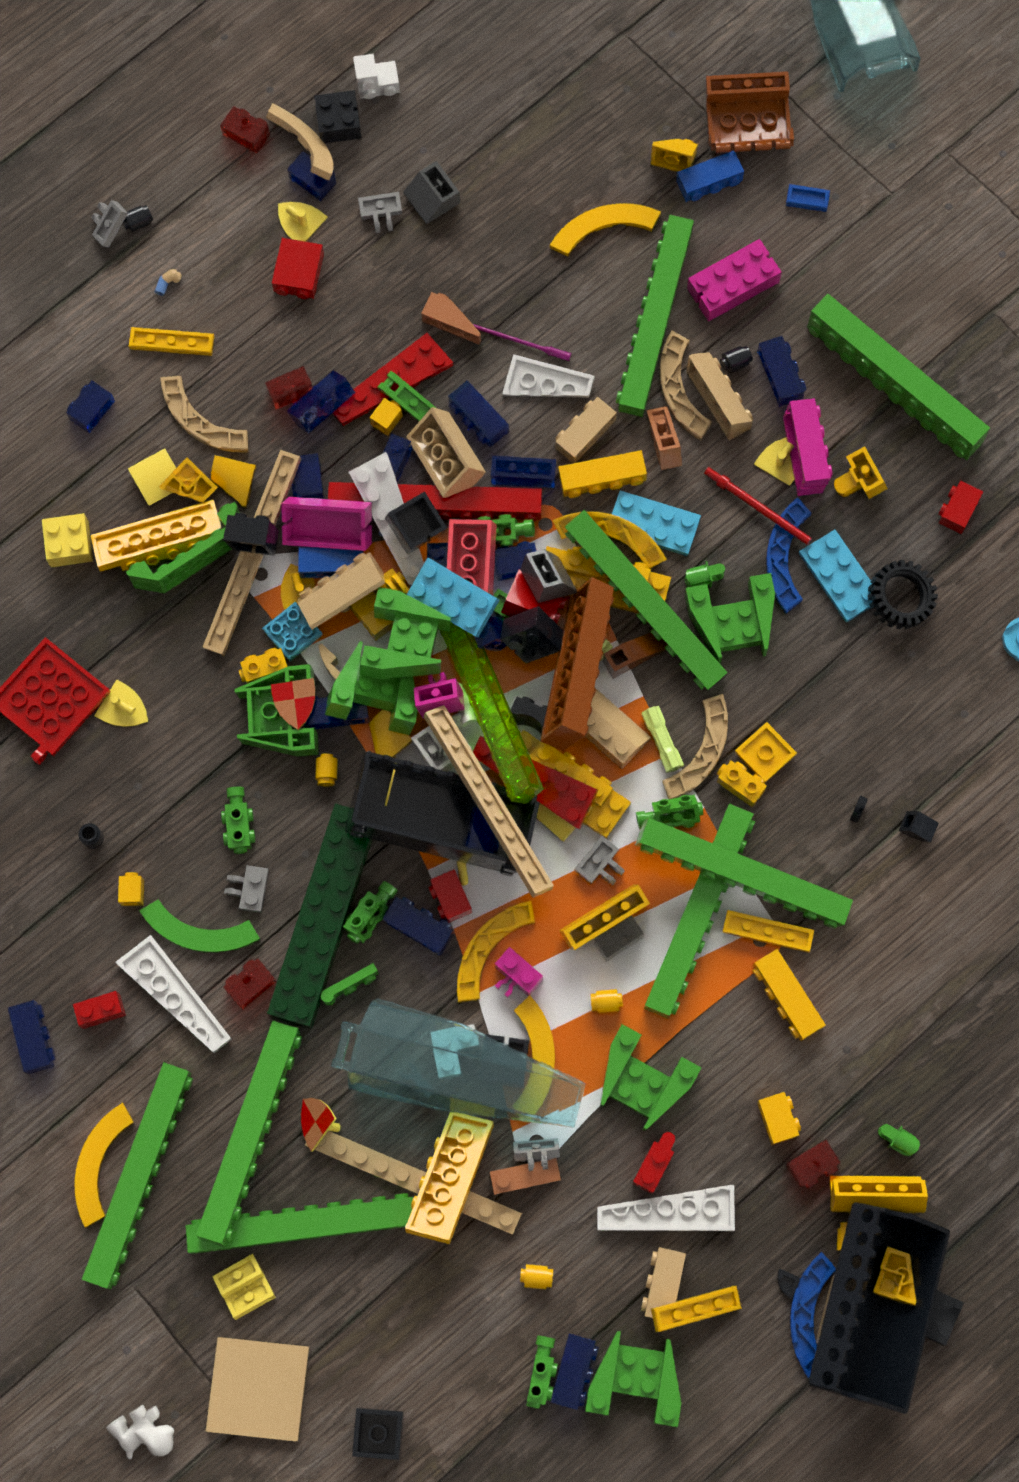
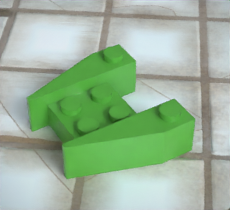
(733, 624)
(410, 639)
(387, 694)
(266, 725)
(639, 1084)
(638, 1374)

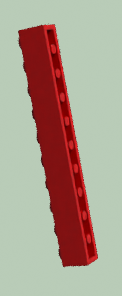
(466, 505)

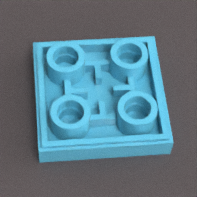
(291, 632)

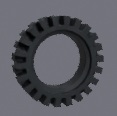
(923, 584)

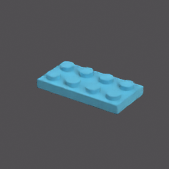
(666, 525)
(838, 574)
(453, 596)

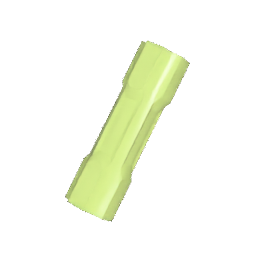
(656, 725)

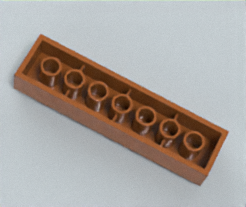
(577, 665)

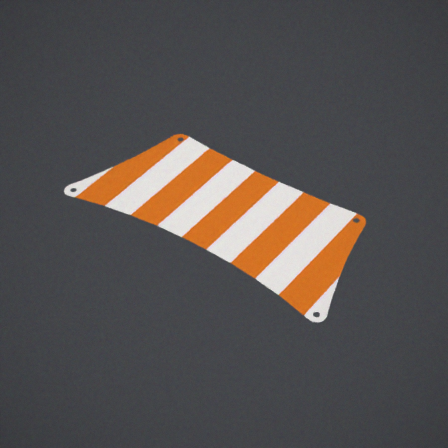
(569, 975)

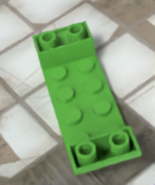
(184, 563)

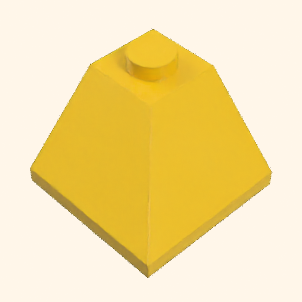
(674, 154)

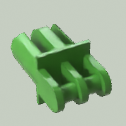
(704, 575)
(899, 1139)

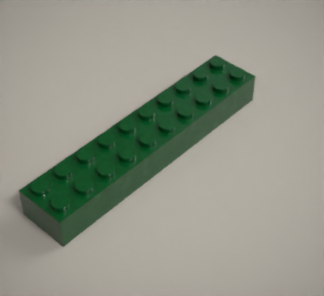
(320, 923)

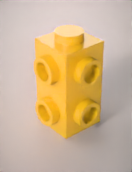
(256, 667)
(741, 783)

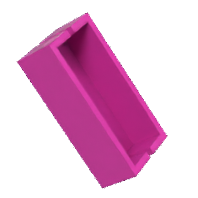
(734, 280)
(809, 452)
(327, 523)

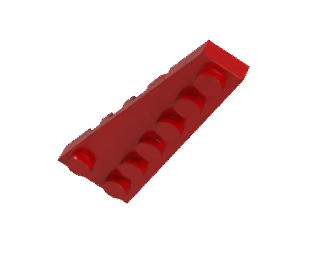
(412, 365)
(561, 793)

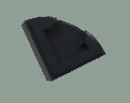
(860, 805)
(787, 1282)

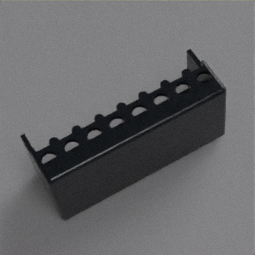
(426, 811)
(867, 1341)

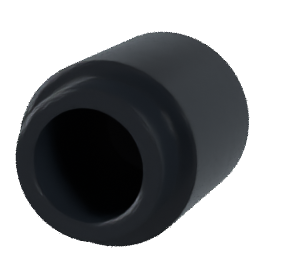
(137, 218)
(736, 359)
(91, 836)

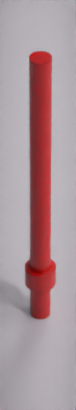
(724, 483)

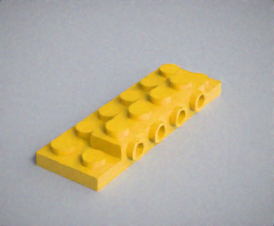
(155, 537)
(582, 570)
(607, 805)
(449, 1177)

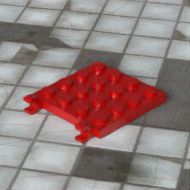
(50, 698)

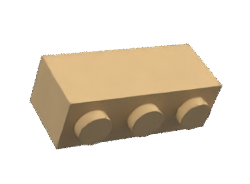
(585, 430)
(665, 1279)

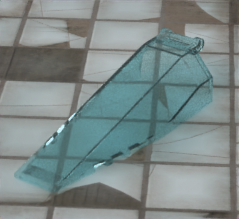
(861, 35)
(452, 1068)

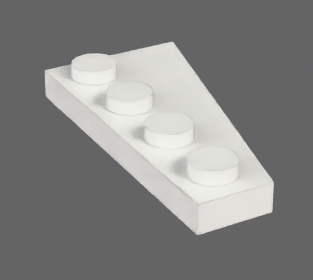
(541, 379)

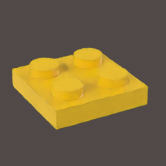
(765, 752)

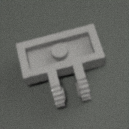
(380, 206)
(108, 223)
(597, 859)
(253, 888)
(536, 1149)

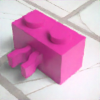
(438, 694)
(518, 972)

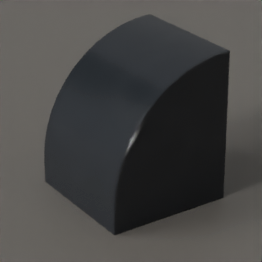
(918, 826)

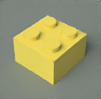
(67, 540)

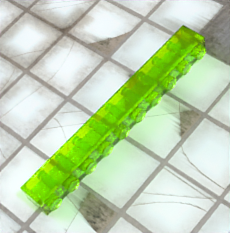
(493, 715)

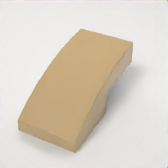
(329, 661)

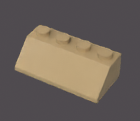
(718, 394)
(445, 453)
(341, 589)
(614, 731)

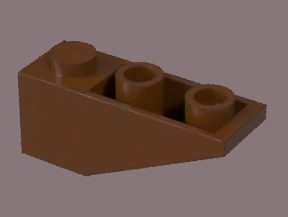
(632, 654)

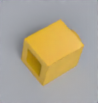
(386, 416)
(131, 890)

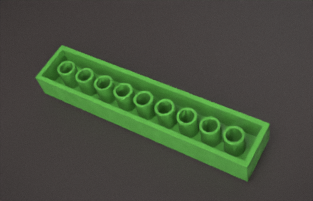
(897, 377)

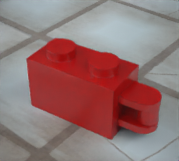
(655, 1163)

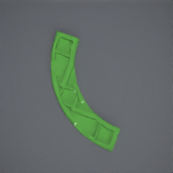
(195, 938)

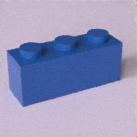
(710, 176)
(323, 562)

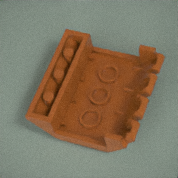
(748, 112)

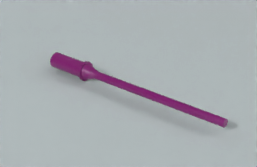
(549, 350)

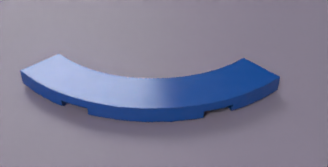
(777, 556)
(804, 1307)

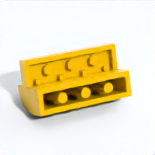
(896, 1193)

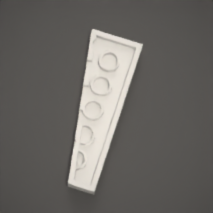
(378, 485)
(165, 983)
(688, 1211)

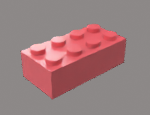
(473, 551)

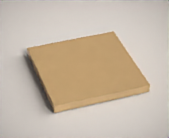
(257, 1389)

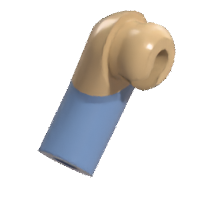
(165, 279)

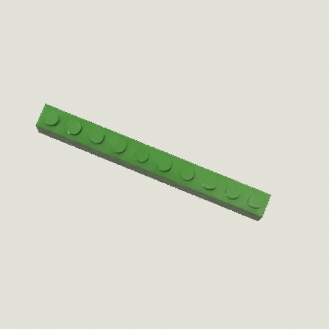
(656, 315)
(646, 601)
(744, 873)
(696, 920)
(248, 1134)
(137, 1176)
(309, 1223)

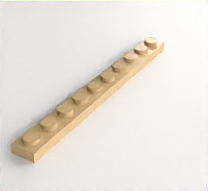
(248, 563)
(488, 801)
(409, 1178)

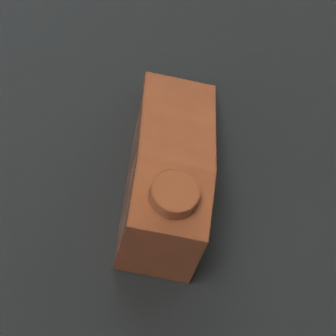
(446, 316)
(664, 438)
(520, 1176)

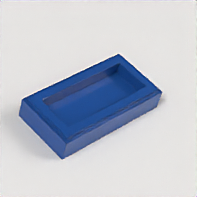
(807, 198)

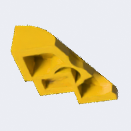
(234, 478)
(189, 482)
(384, 740)
(896, 1278)

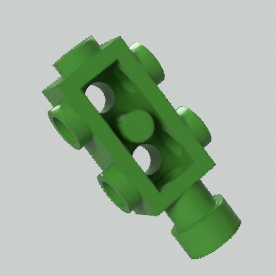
(517, 529)
(674, 812)
(239, 824)
(363, 916)
(542, 1379)

